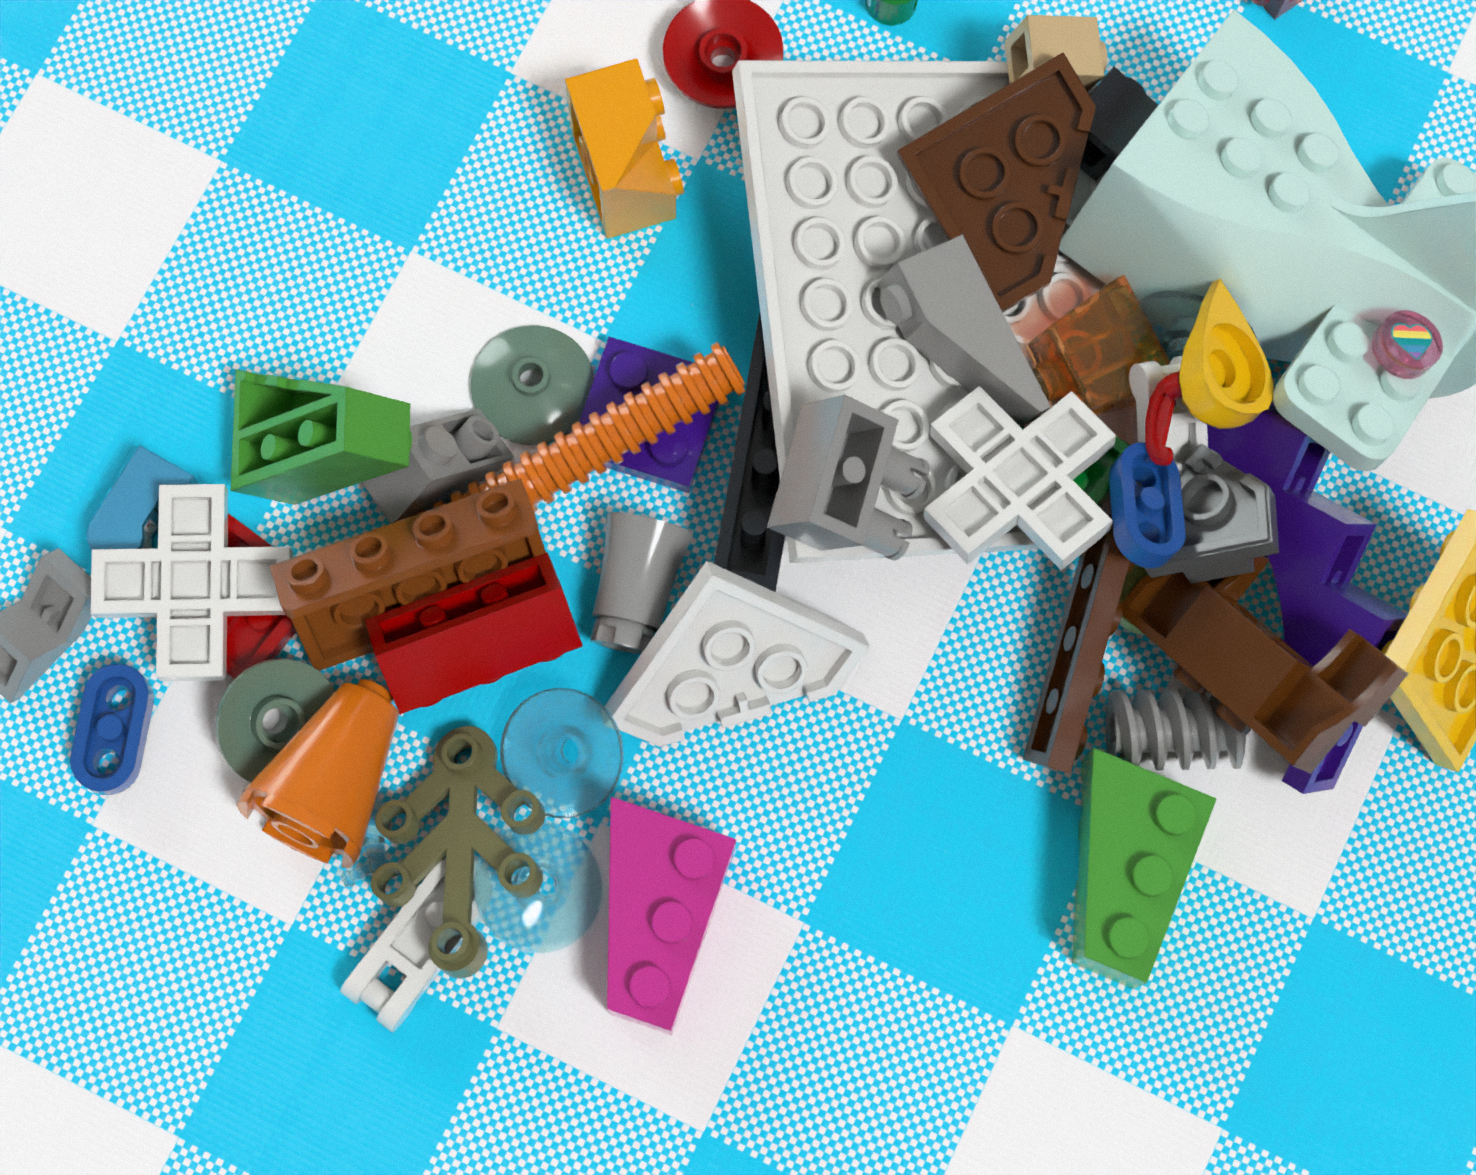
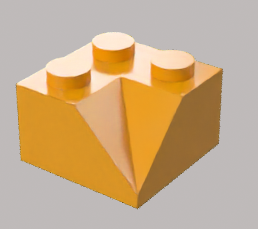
(617, 140)

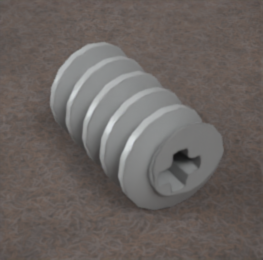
(1170, 727)

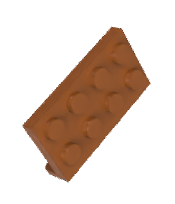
(366, 575)

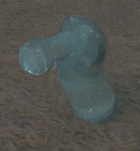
(374, 848)

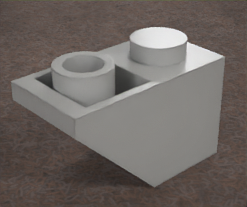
(442, 460)

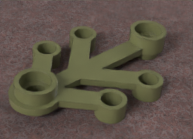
(458, 839)

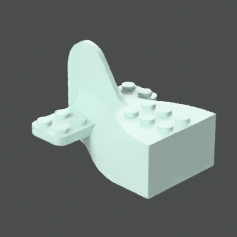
(1261, 190)

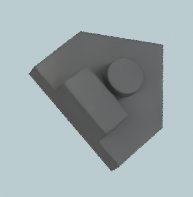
(1226, 520)

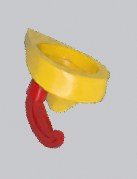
(1220, 375)

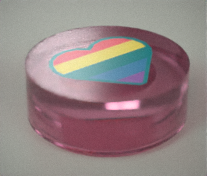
(1407, 344)

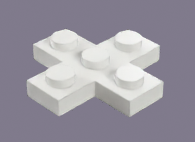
(1020, 477)
(188, 582)

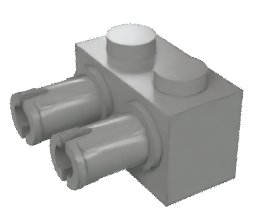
(835, 475)

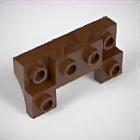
(1255, 672)

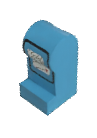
(132, 507)

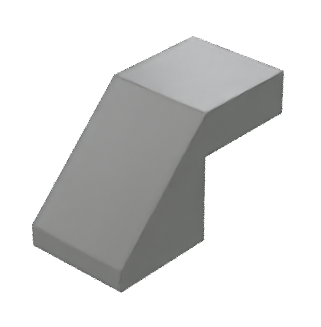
(43, 622)

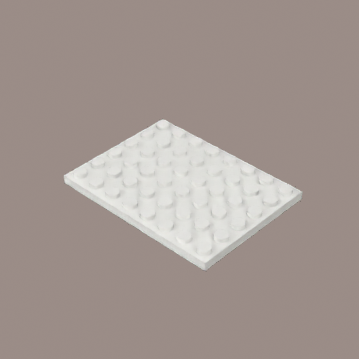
(831, 221)

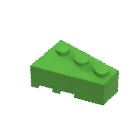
(312, 437)
(1133, 863)

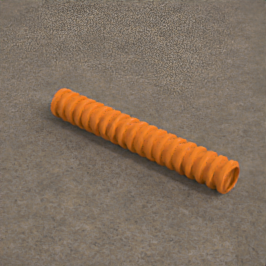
(619, 429)

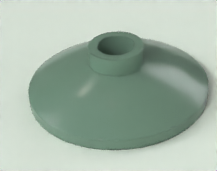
(539, 411)
(276, 683)

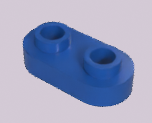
(1149, 517)
(107, 731)

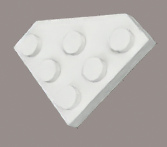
(731, 657)

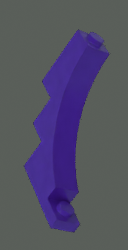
(1314, 562)

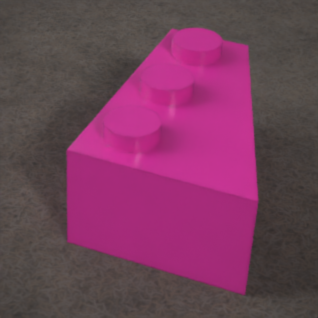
(660, 909)

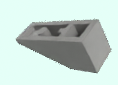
(957, 324)

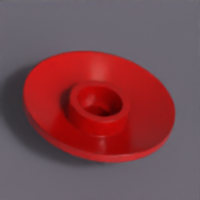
(715, 29)

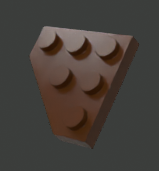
(1008, 175)

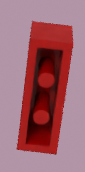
(473, 633)

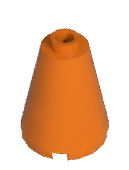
(327, 775)

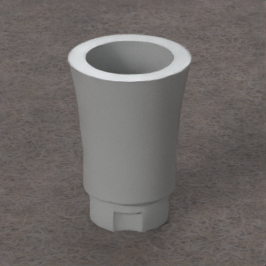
(636, 579)

